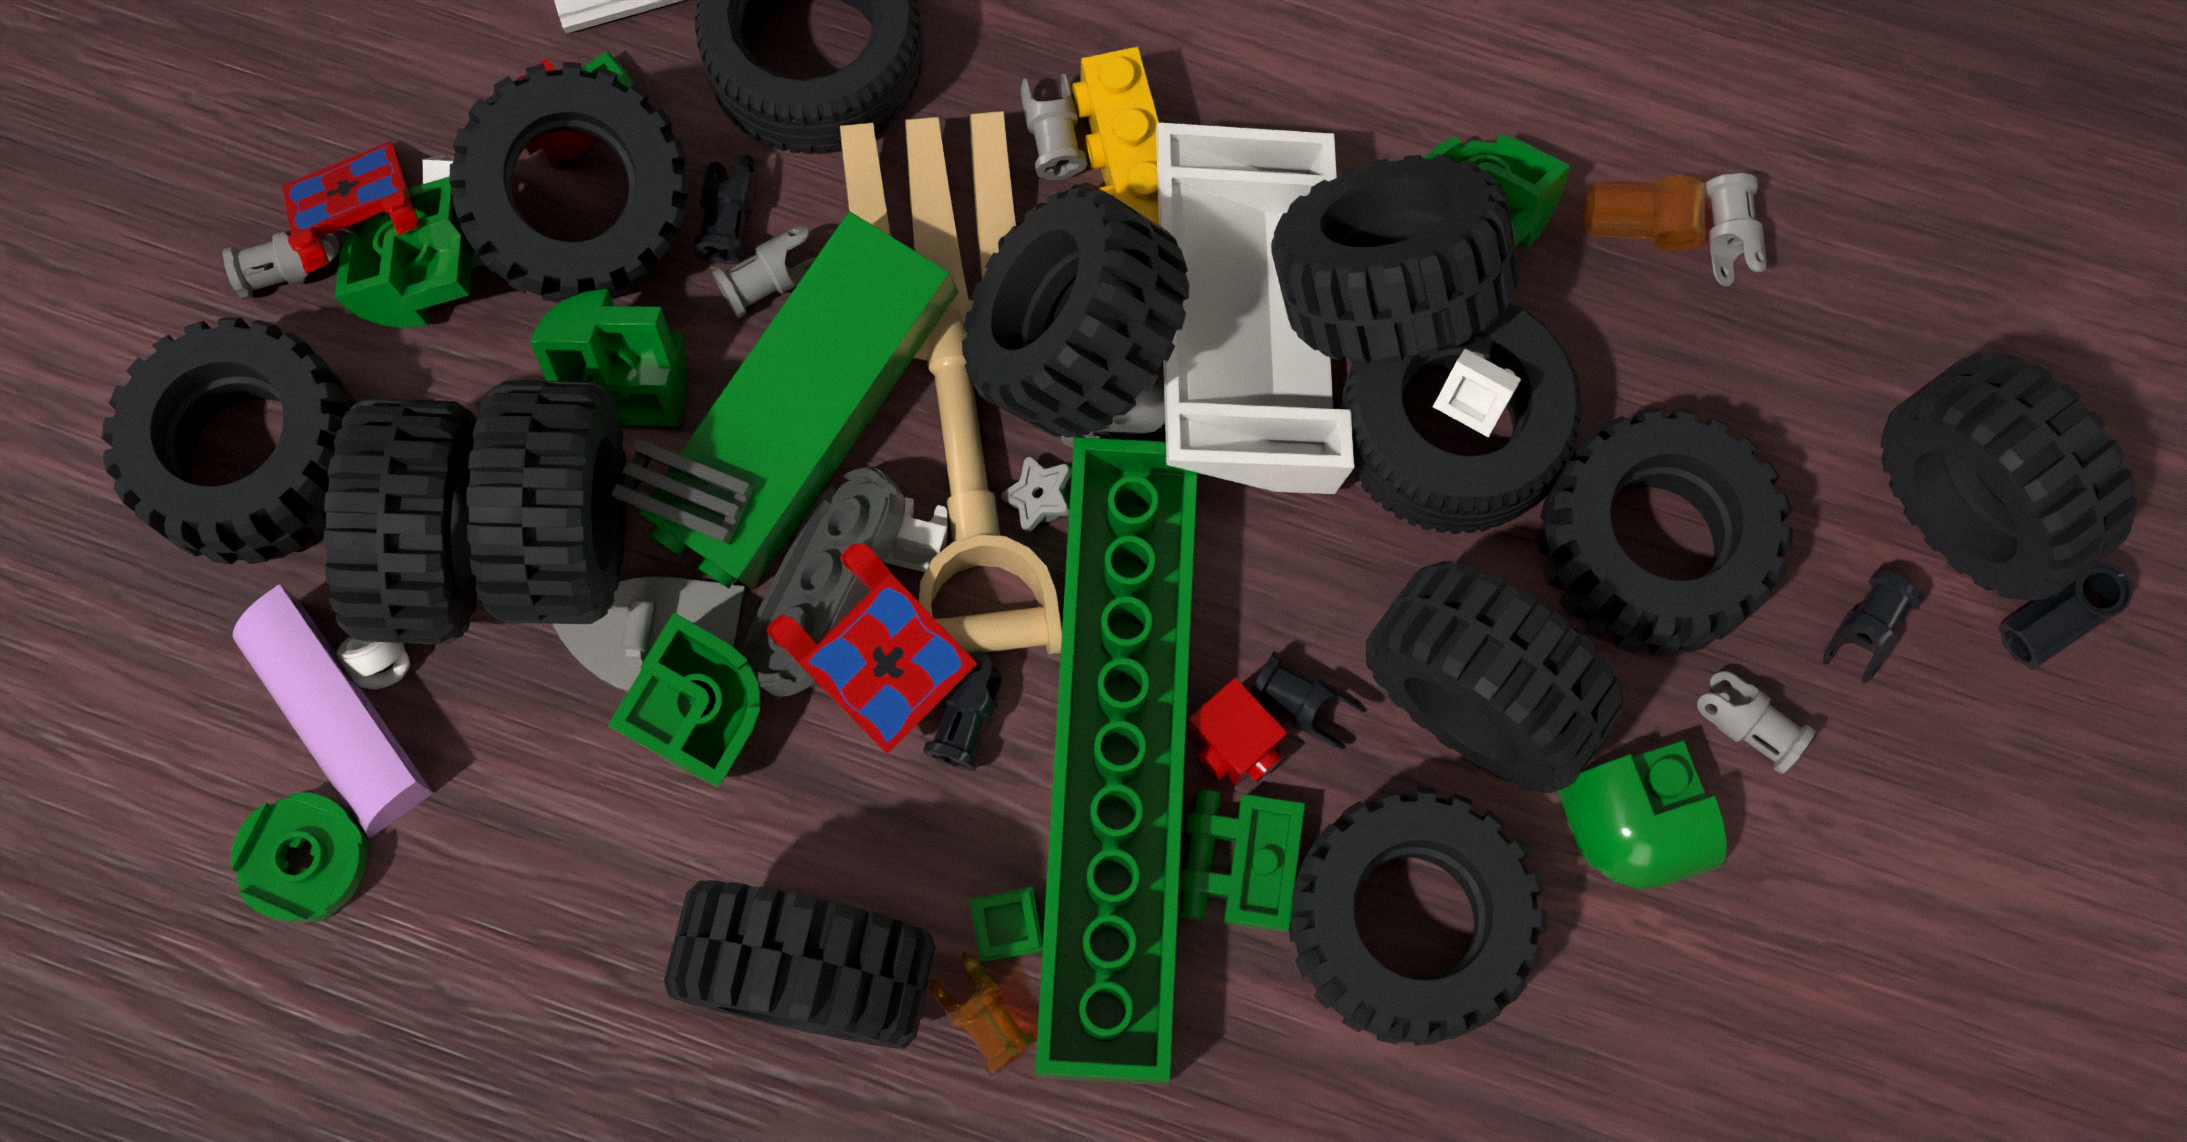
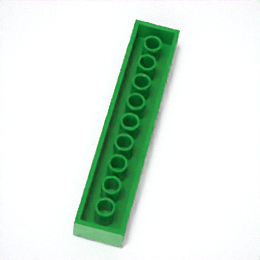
(1118, 768)

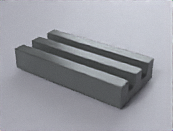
(637, 472)

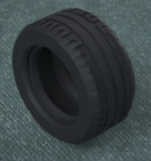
(809, 112)

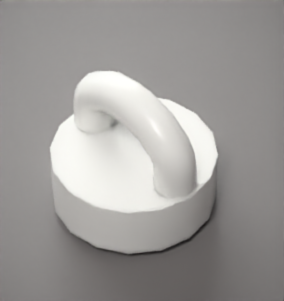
(364, 659)

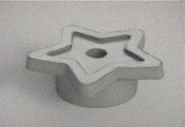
(1049, 505)

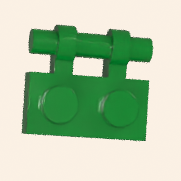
(1261, 866)

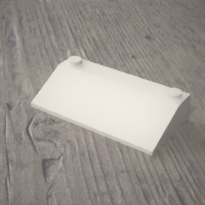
(1240, 383)

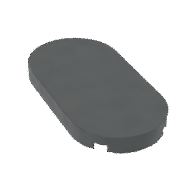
(812, 579)

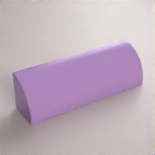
(329, 711)

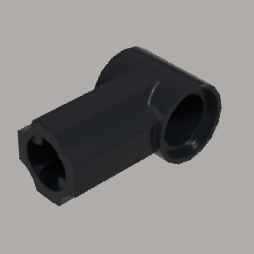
(2064, 618)

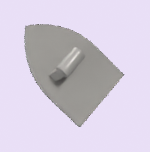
(640, 610)

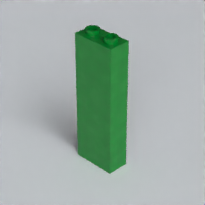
(807, 394)

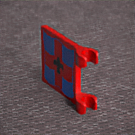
(345, 196)
(883, 659)

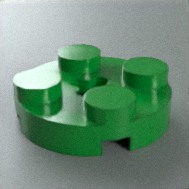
(315, 892)

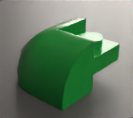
(1526, 174)
(401, 276)
(621, 351)
(691, 702)
(1646, 819)

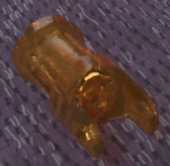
(985, 1019)

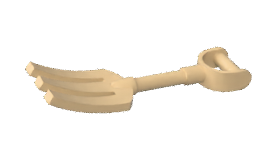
(971, 504)

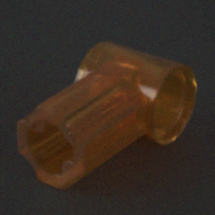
(1666, 212)

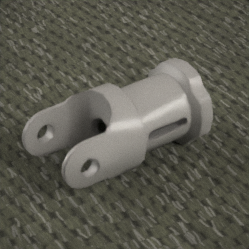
(1054, 133)
(1734, 225)
(285, 264)
(763, 272)
(1748, 716)

